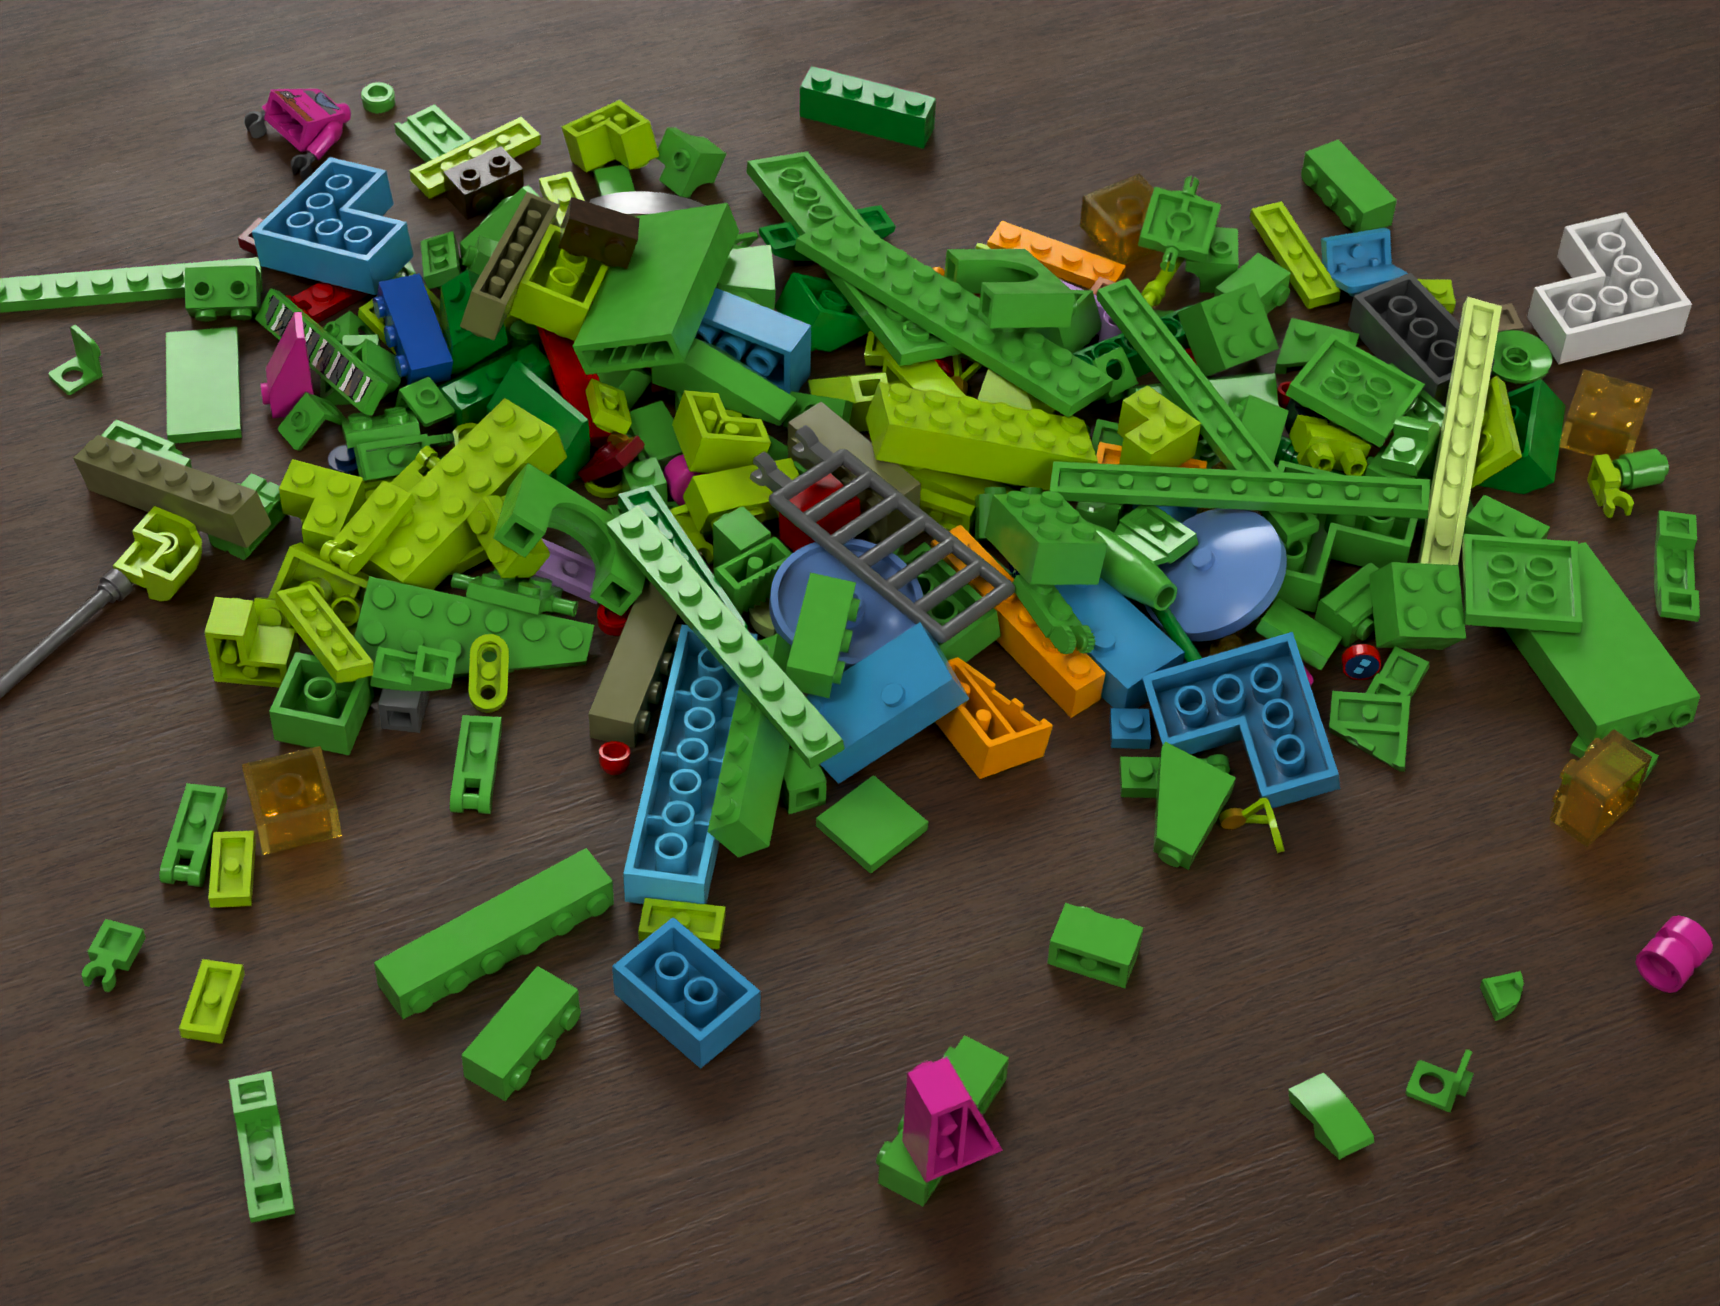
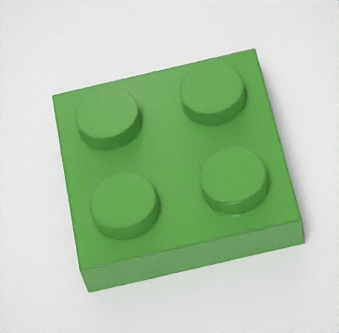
(392, 425)

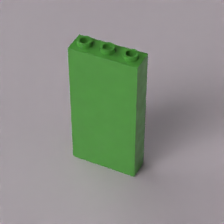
(658, 302)
(1613, 669)

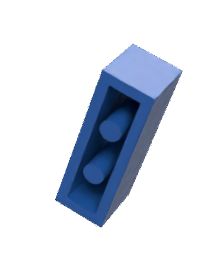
(413, 330)

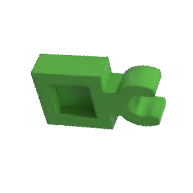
(112, 948)

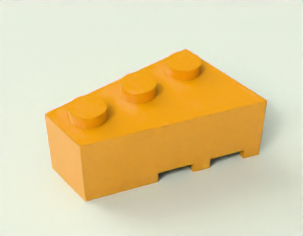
(990, 728)

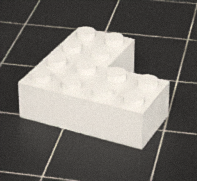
(1615, 294)

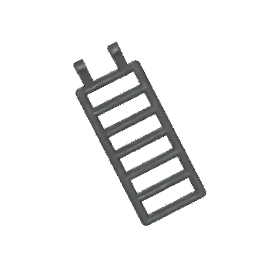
(826, 463)

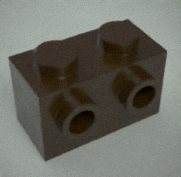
(483, 182)
(599, 233)

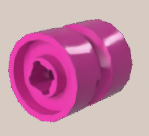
(1674, 954)

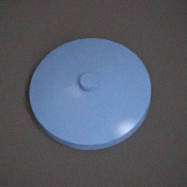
(1227, 575)
(876, 619)

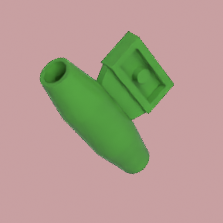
(1136, 548)

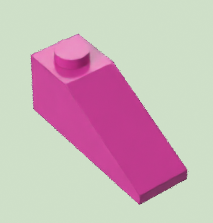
(288, 370)

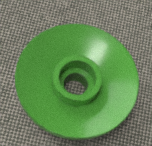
(1520, 357)

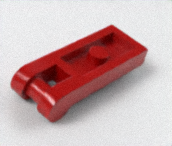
(325, 300)

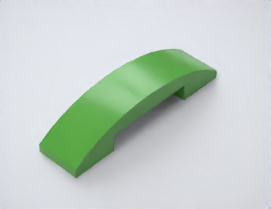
(1675, 566)
(261, 1147)

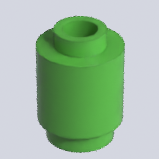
(1642, 468)

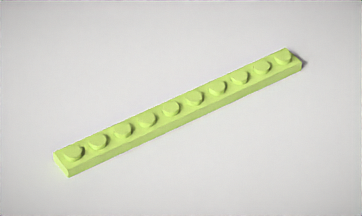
(1460, 433)

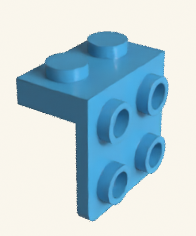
(1360, 260)

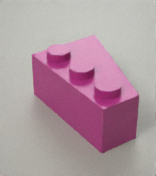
(943, 1122)

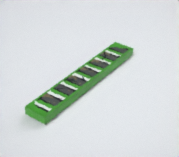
(325, 354)

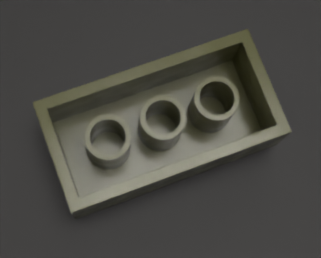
(837, 435)

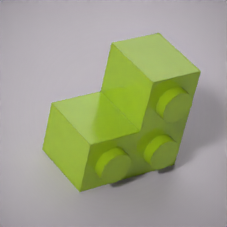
(610, 135)
(1156, 431)
(712, 438)
(322, 498)
(243, 649)

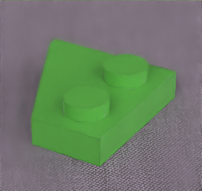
(1304, 340)
(1373, 724)

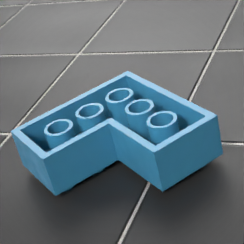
(337, 229)
(1252, 697)

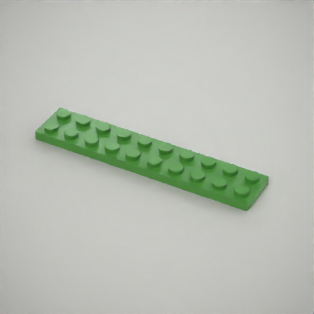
(809, 199)
(952, 315)

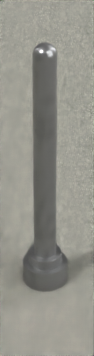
(113, 587)

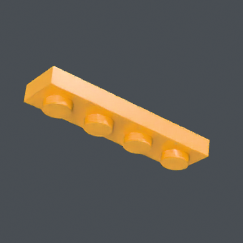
(1060, 258)

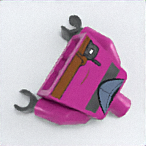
(305, 120)

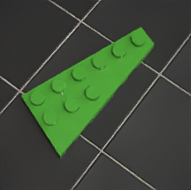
(411, 616)

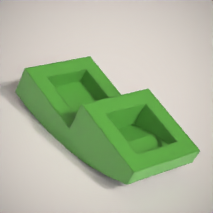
(404, 671)
(1400, 674)
(1333, 1115)

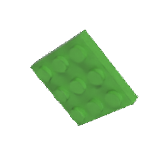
(1355, 390)
(1521, 583)

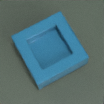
(1130, 728)

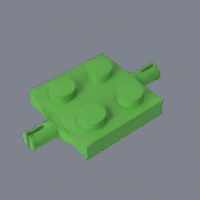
(1179, 224)
(526, 595)

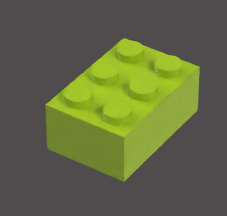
(558, 288)

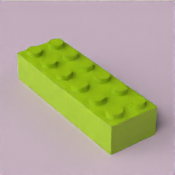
(973, 436)
(483, 463)

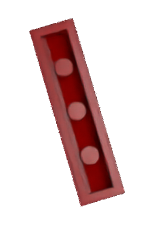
(571, 379)

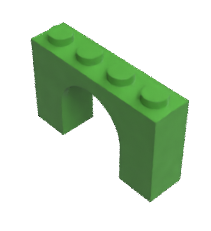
(1013, 288)
(542, 502)

